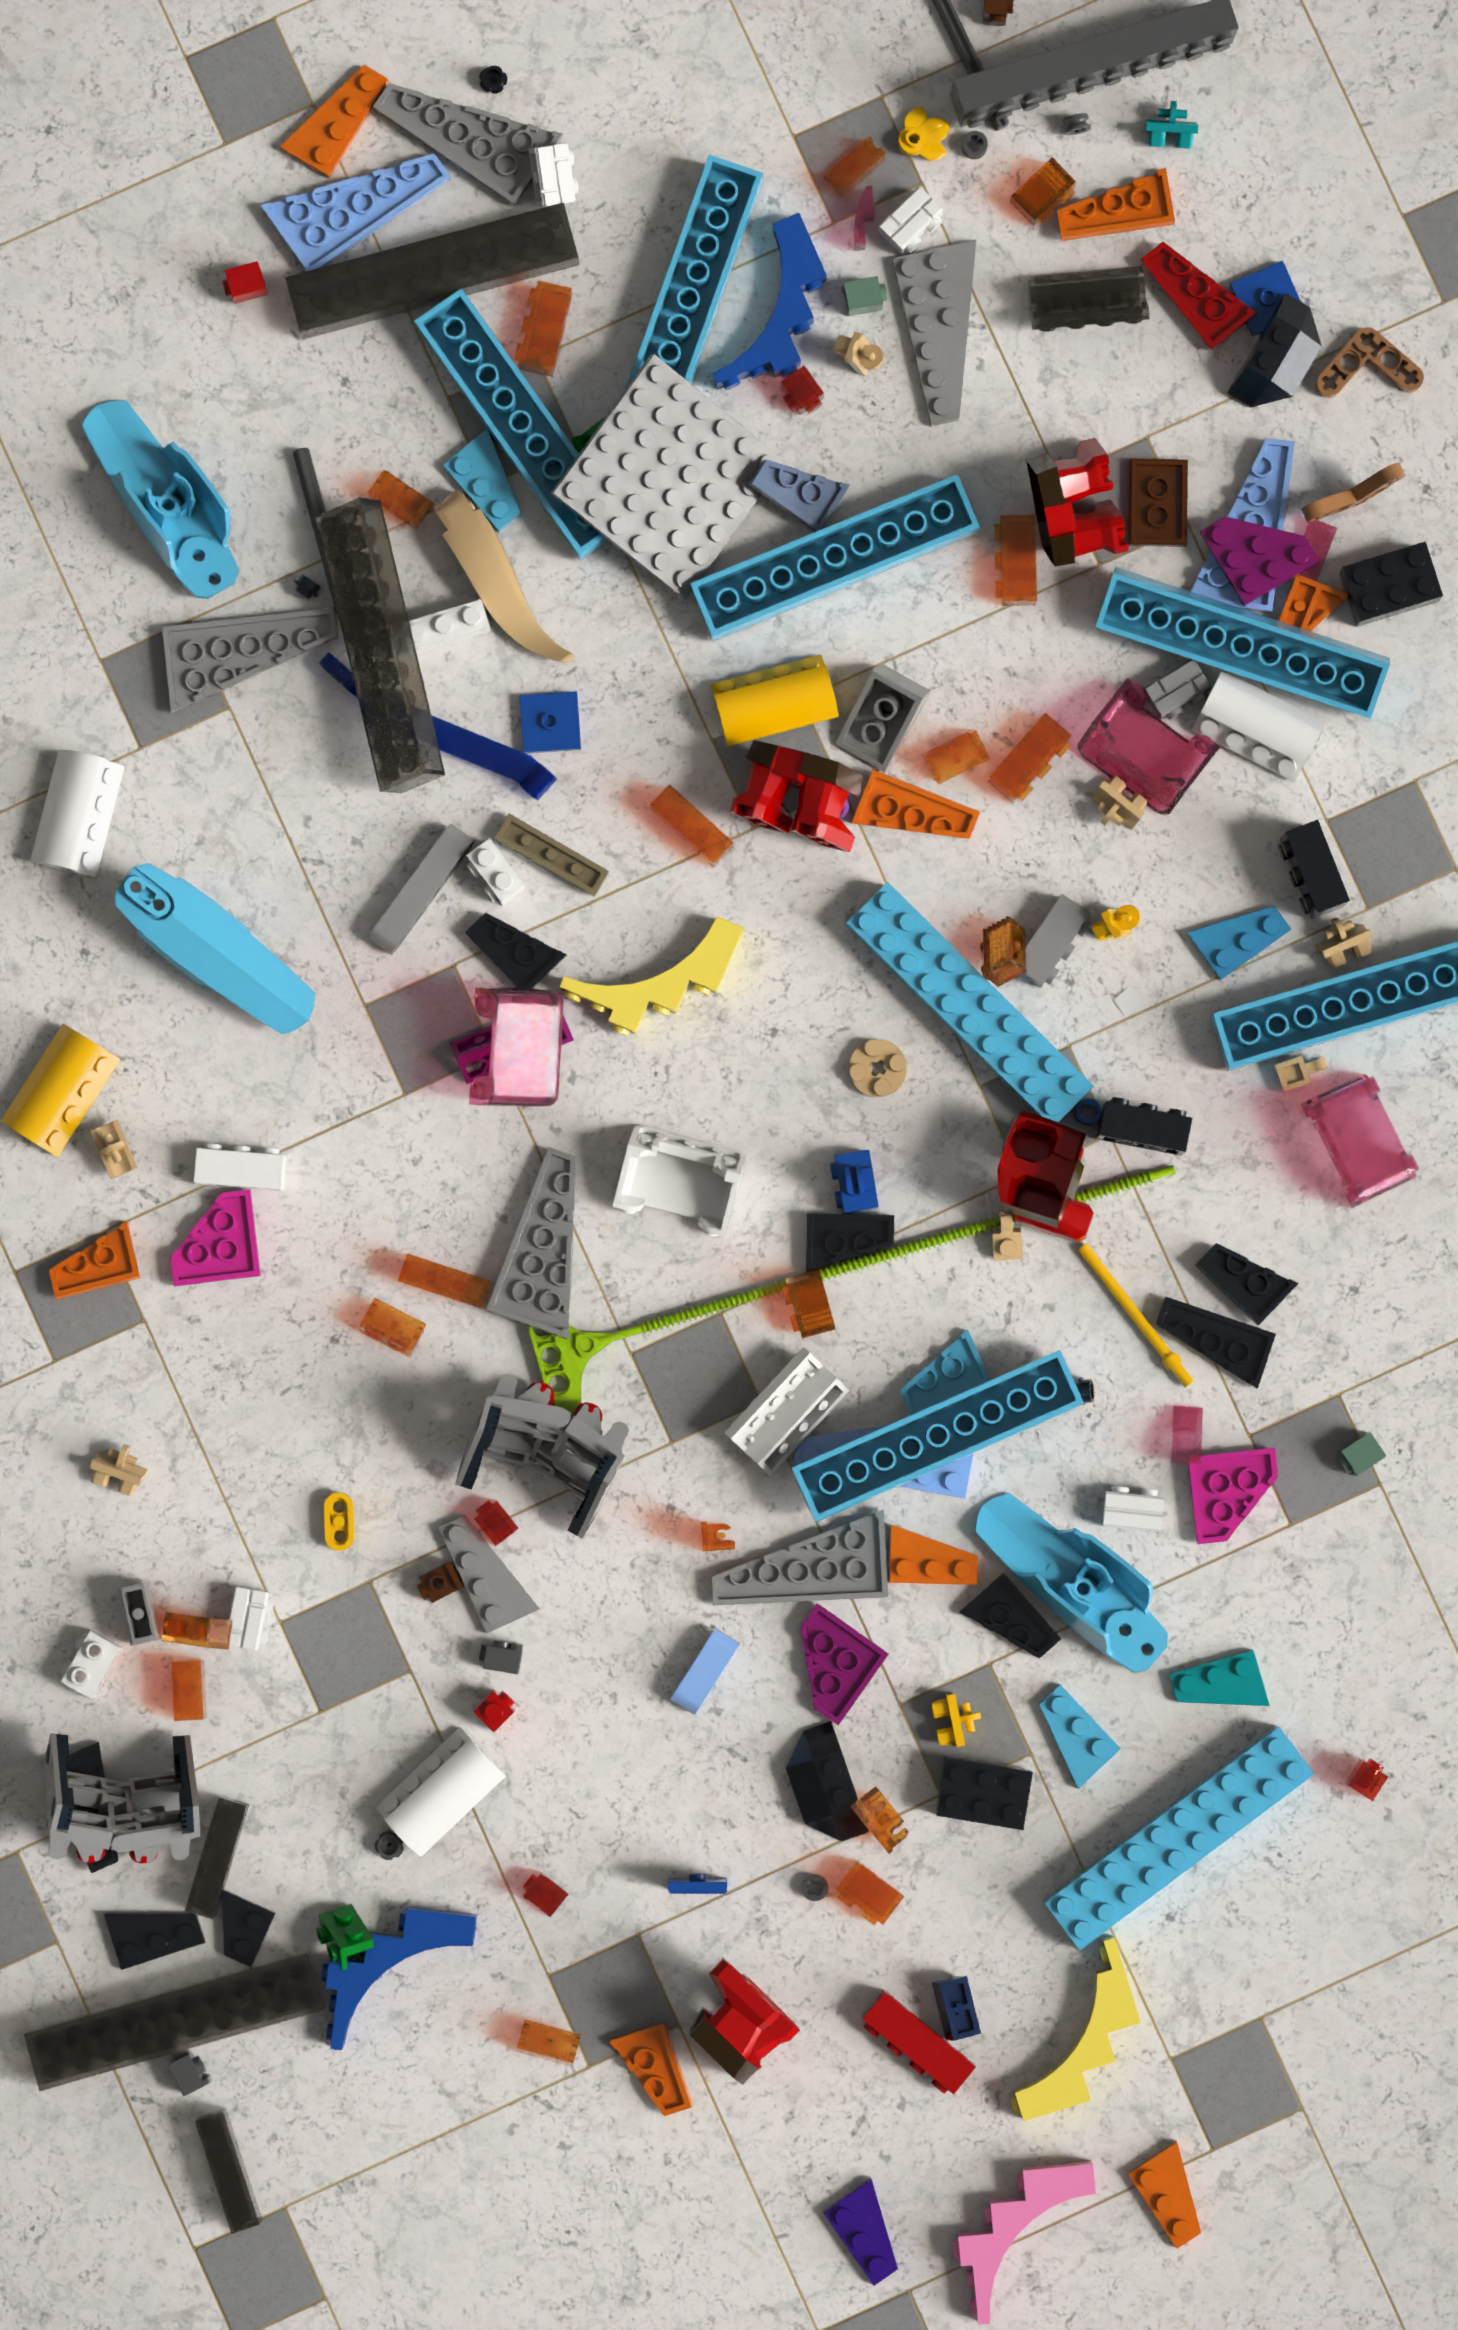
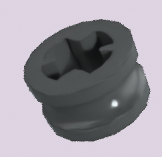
(1077, 124)
(982, 148)
(816, 1878)

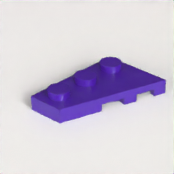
(863, 2231)

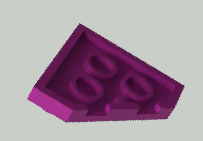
(1257, 556)
(837, 1662)

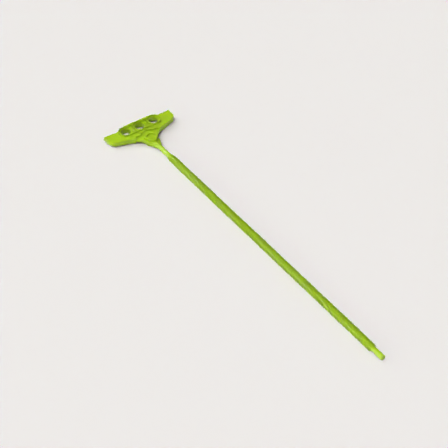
(583, 1345)

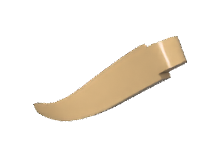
(493, 576)

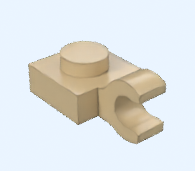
(1296, 1072)
(1006, 1240)

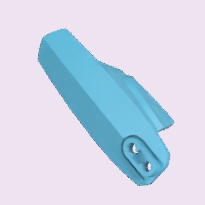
(166, 497)
(214, 948)
(1076, 1580)

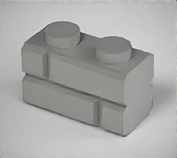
(1177, 689)
(140, 1613)

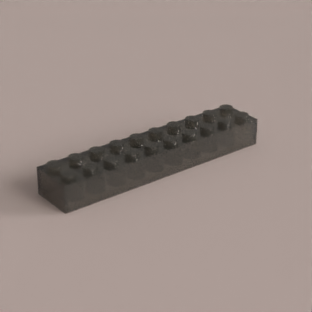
(432, 270)
(380, 645)
(174, 2020)

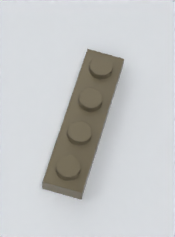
(551, 855)

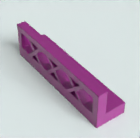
(478, 1046)

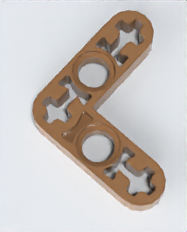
(1361, 356)
(1355, 496)

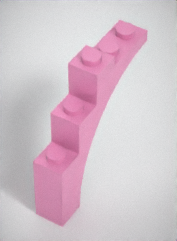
(983, 2250)

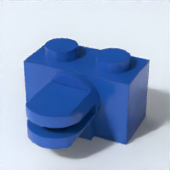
(855, 1182)

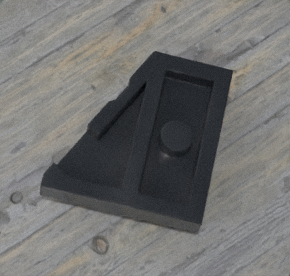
(244, 1927)

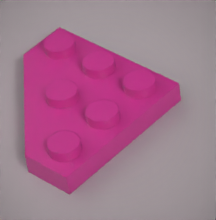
(220, 1243)
(1227, 1490)

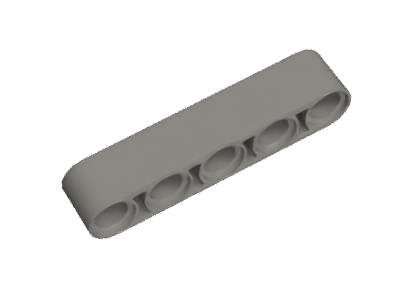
(421, 889)

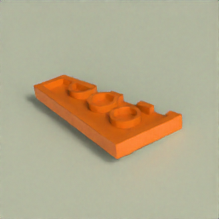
(331, 128)
(1133, 207)
(906, 807)

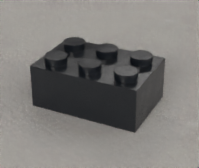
(1391, 584)
(1313, 869)
(1144, 1126)
(984, 1793)

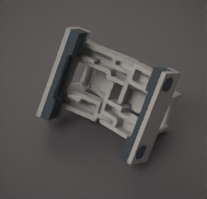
(545, 1444)
(126, 1824)

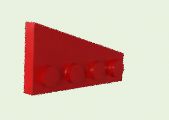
(1202, 301)

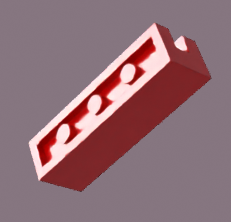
(918, 2042)

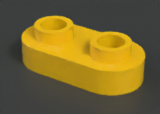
(339, 1521)

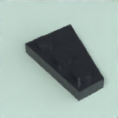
(514, 952)
(845, 1236)
(1246, 1284)
(1011, 1615)
(151, 1936)

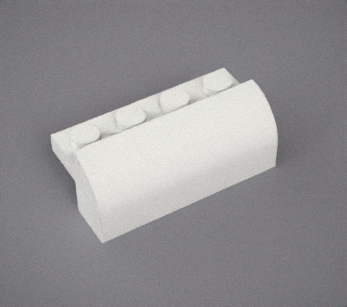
(1258, 726)
(77, 812)
(786, 1411)
(440, 1792)

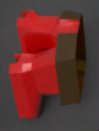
(1060, 484)
(822, 794)
(1042, 1176)
(743, 2026)

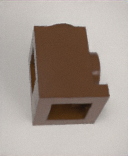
(996, 11)
(451, 1582)

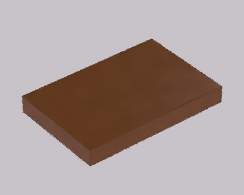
(1158, 502)

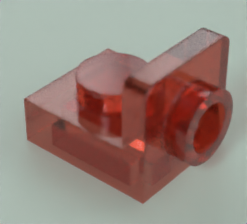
(544, 1893)

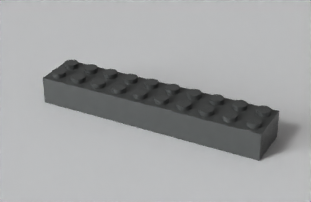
(1094, 62)

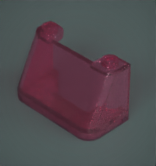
(1144, 750)
(523, 1047)
(1360, 1139)

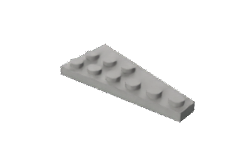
(472, 139)
(936, 306)
(222, 653)
(538, 1266)
(829, 1566)

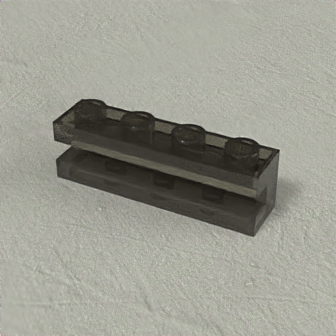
(217, 1857)
(228, 2170)

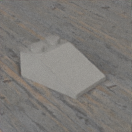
(882, 716)

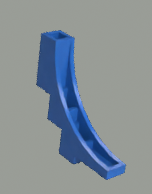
(774, 346)
(421, 1932)

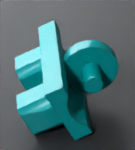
(1158, 128)

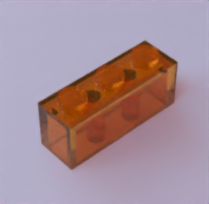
(544, 328)
(1016, 560)
(1030, 759)
(691, 825)
(444, 1281)

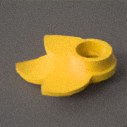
(927, 134)

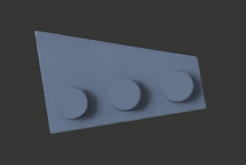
(800, 494)

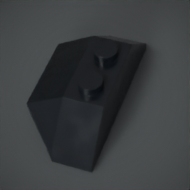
(1279, 356)
(824, 1784)

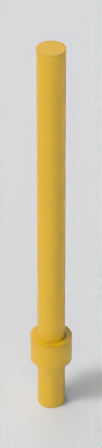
(1170, 1359)

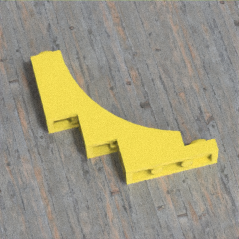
(1110, 2011)

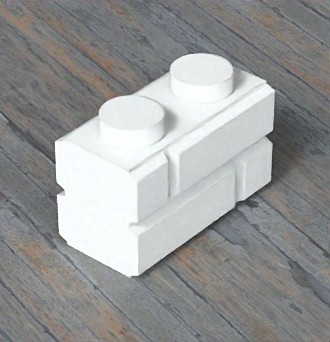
(553, 174)
(911, 221)
(1133, 1510)
(249, 1614)

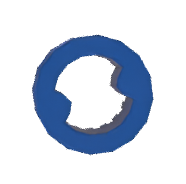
(1085, 1120)

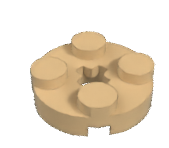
(877, 1051)

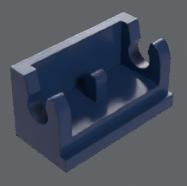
(956, 2008)

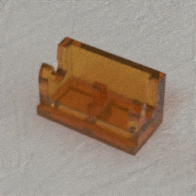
(855, 167)
(400, 499)
(955, 756)
(392, 1327)
(711, 1538)
(880, 1818)
(548, 2043)

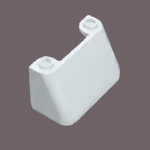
(680, 1177)

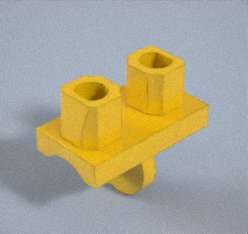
(1117, 923)
(948, 1707)

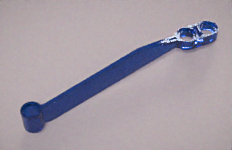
(470, 746)

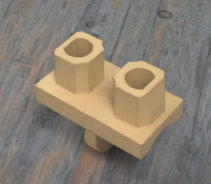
(859, 353)
(1116, 806)
(1341, 938)
(114, 1149)
(119, 1465)

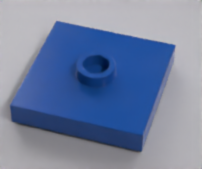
(1263, 293)
(550, 722)
(697, 1885)

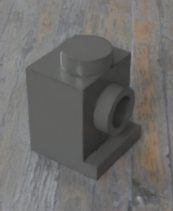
(501, 1657)
(188, 2072)

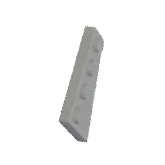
(488, 1581)

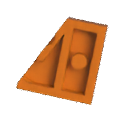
(1310, 603)

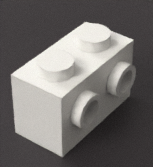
(495, 871)
(91, 1664)

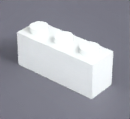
(449, 626)
(239, 1168)

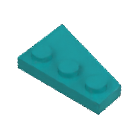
(1222, 1681)

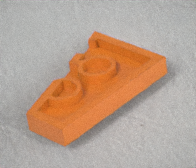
(100, 1265)
(928, 1561)
(656, 2065)
(1168, 2194)

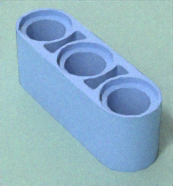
(705, 1671)

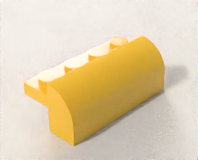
(774, 700)
(60, 1090)

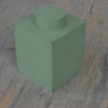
(864, 295)
(1361, 1454)

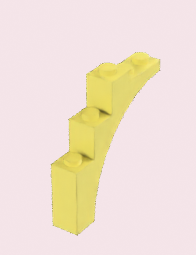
(629, 1002)

